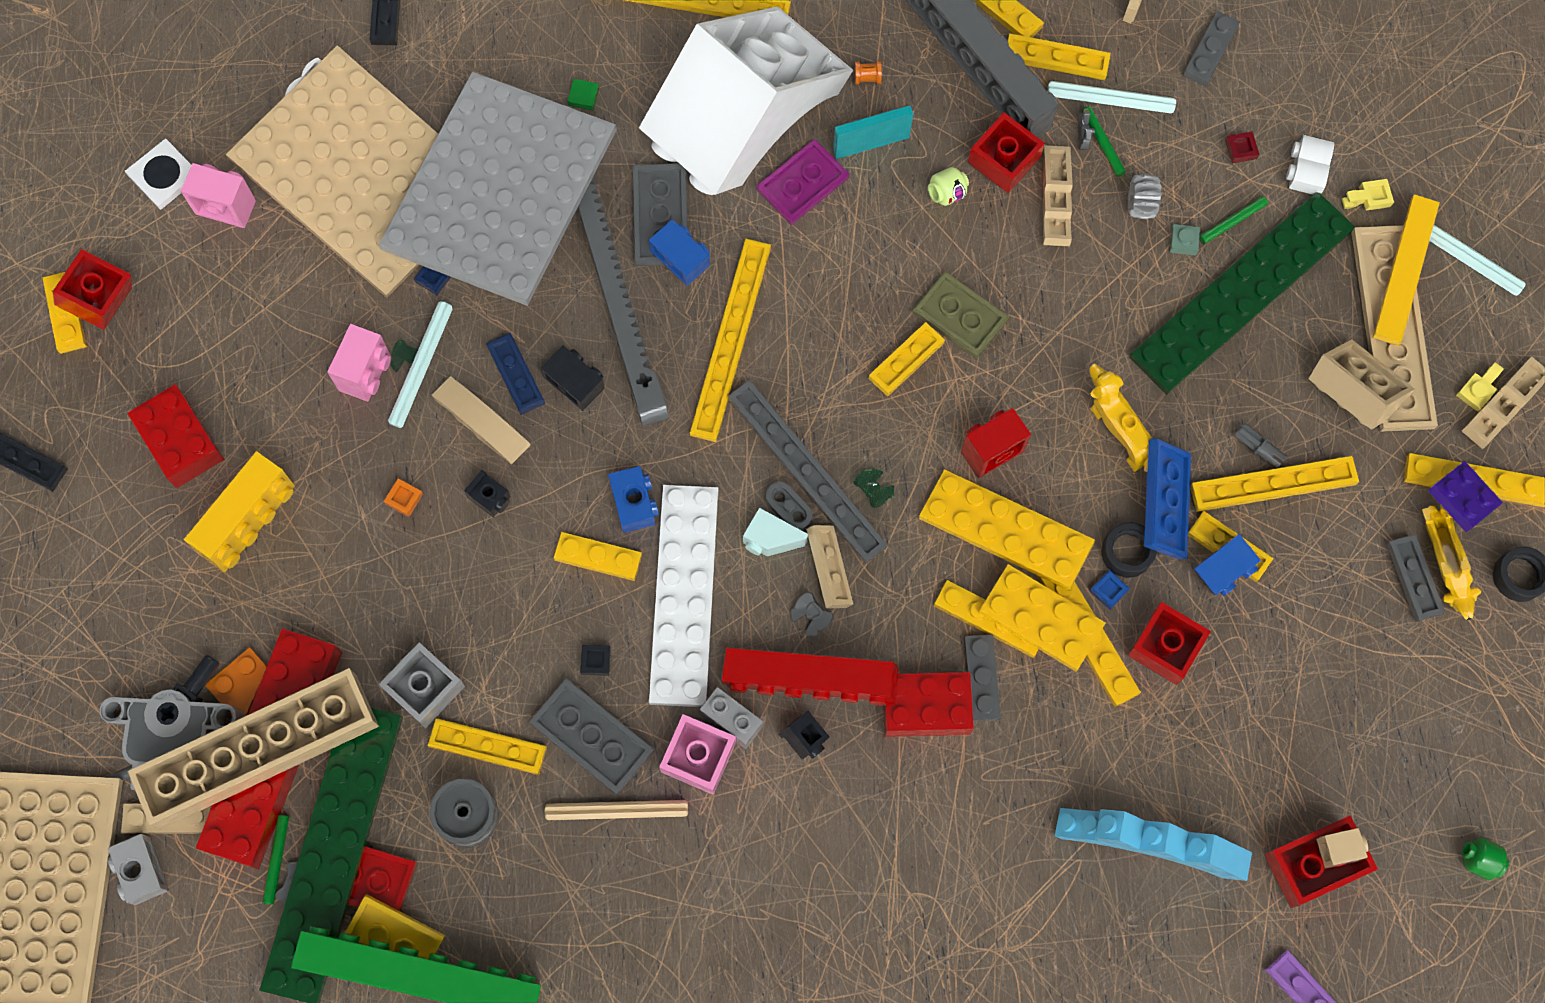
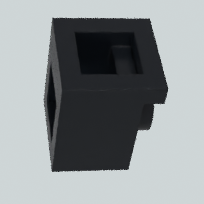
(479, 487)
(808, 728)

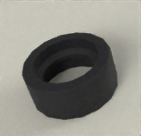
(1115, 565)
(1505, 584)

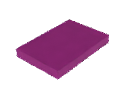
(802, 181)

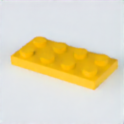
(1042, 617)

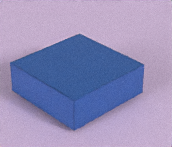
(1109, 589)

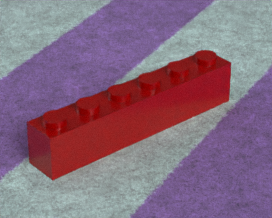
(810, 675)

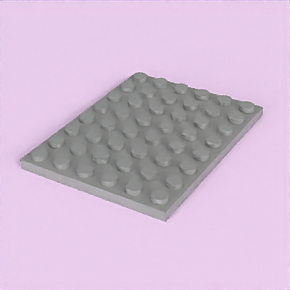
(498, 188)

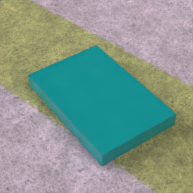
(872, 132)

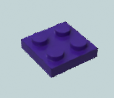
(1465, 496)

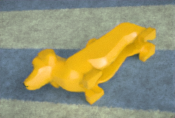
(1119, 416)
(1451, 561)

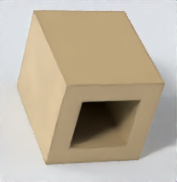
(1342, 847)

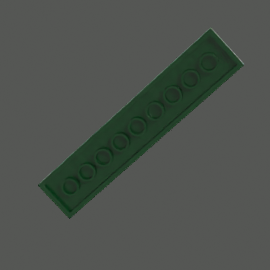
(1241, 293)
(331, 853)

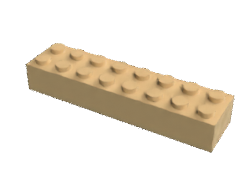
(252, 749)

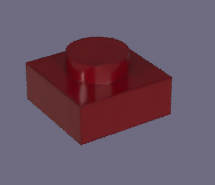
(1242, 147)

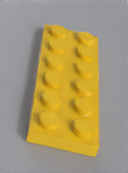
(1007, 529)

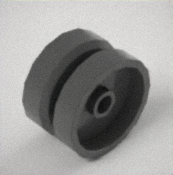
(466, 830)

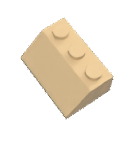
(1360, 383)

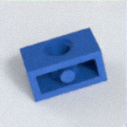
(623, 486)

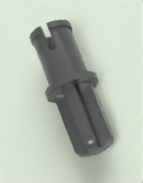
(1260, 445)

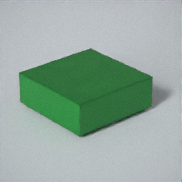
(583, 94)

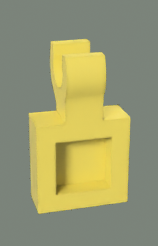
(1372, 194)
(1479, 389)

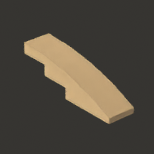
(1057, 195)
(1506, 403)
(481, 420)

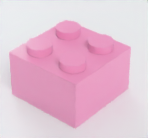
(218, 195)
(359, 363)
(698, 754)

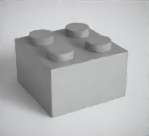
(422, 685)

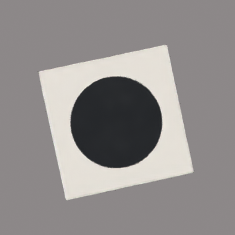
(160, 173)

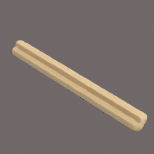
(611, 810)

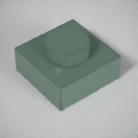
(1184, 239)

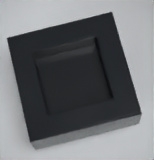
(595, 660)

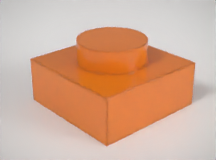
(403, 497)

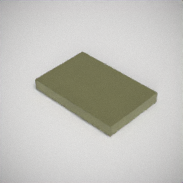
(960, 315)

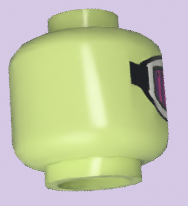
(948, 186)

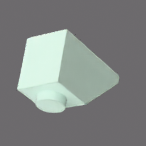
(772, 535)

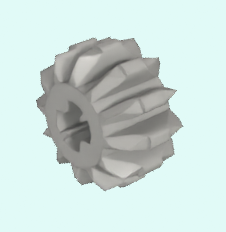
(1144, 196)

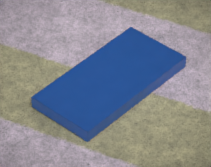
(1167, 499)

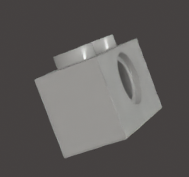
(731, 717)
(149, 881)

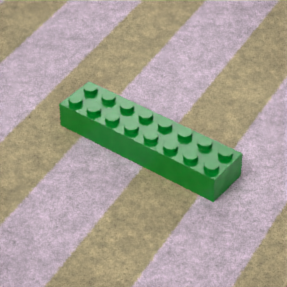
(407, 972)

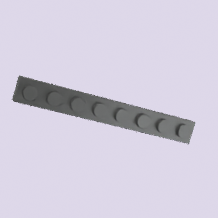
(807, 472)

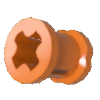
(868, 72)

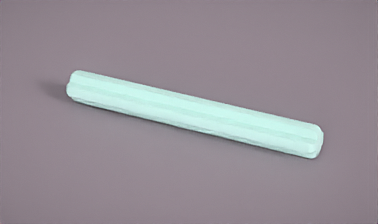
(1112, 97)
(1476, 261)
(420, 364)

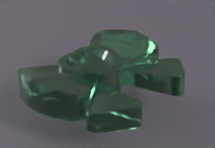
(400, 353)
(867, 482)

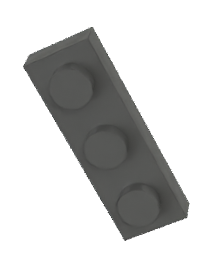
(1211, 48)
(1415, 578)
(984, 685)

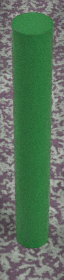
(1105, 144)
(1233, 220)
(275, 860)

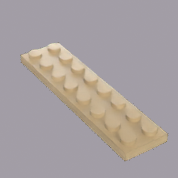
(1374, 259)

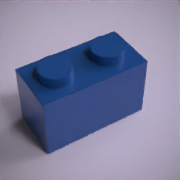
(680, 252)
(1228, 565)

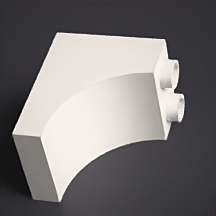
(738, 93)

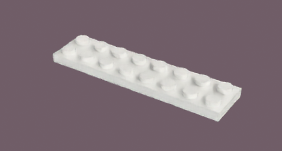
(684, 596)

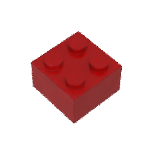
(1006, 152)
(92, 289)
(995, 442)
(1169, 643)

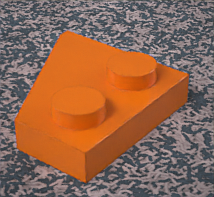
(239, 681)

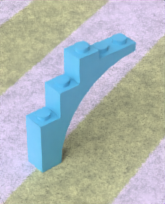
(1156, 839)

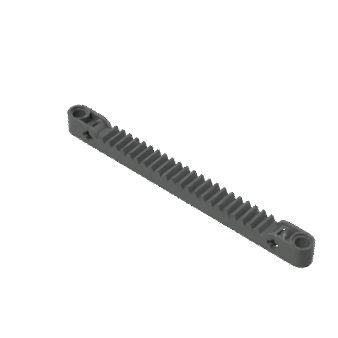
(648, 400)

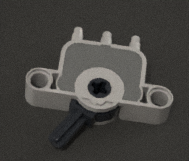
(149, 722)

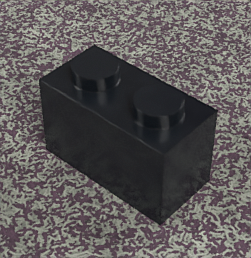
(573, 377)

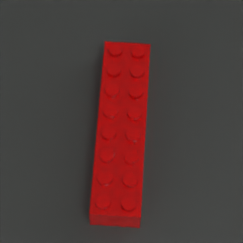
(245, 822)

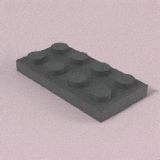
(658, 199)
(591, 736)

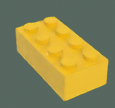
(240, 512)

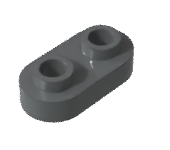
(790, 506)

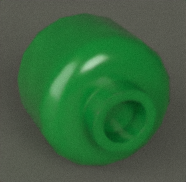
(1485, 858)

